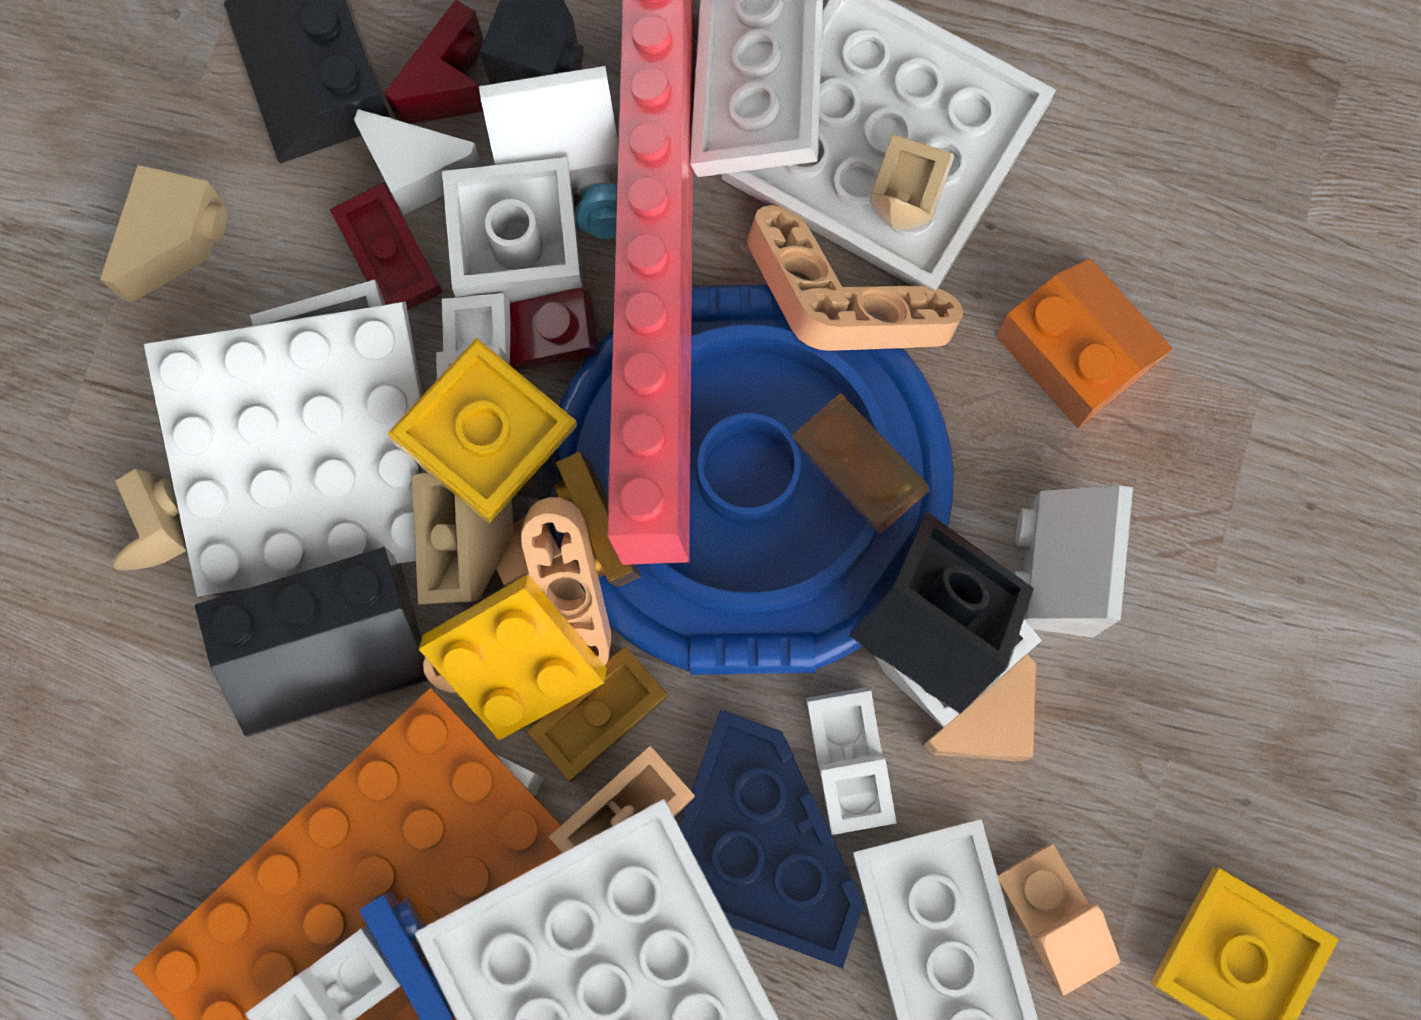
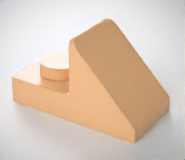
(1058, 919)

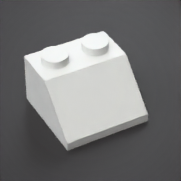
(555, 119)
(512, 230)
(1075, 558)

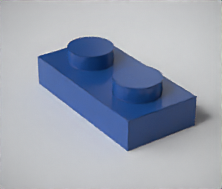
(394, 930)

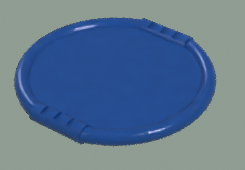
(771, 539)

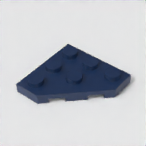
(769, 844)

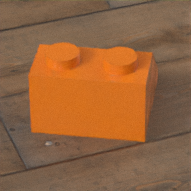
(1081, 340)

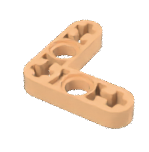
(838, 316)
(584, 614)

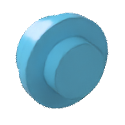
(598, 210)

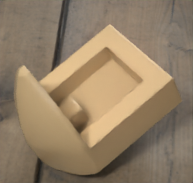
(909, 183)
(156, 517)

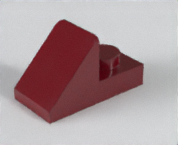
(431, 81)

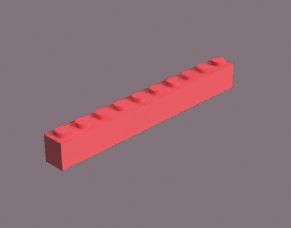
(653, 287)

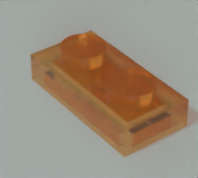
(860, 463)

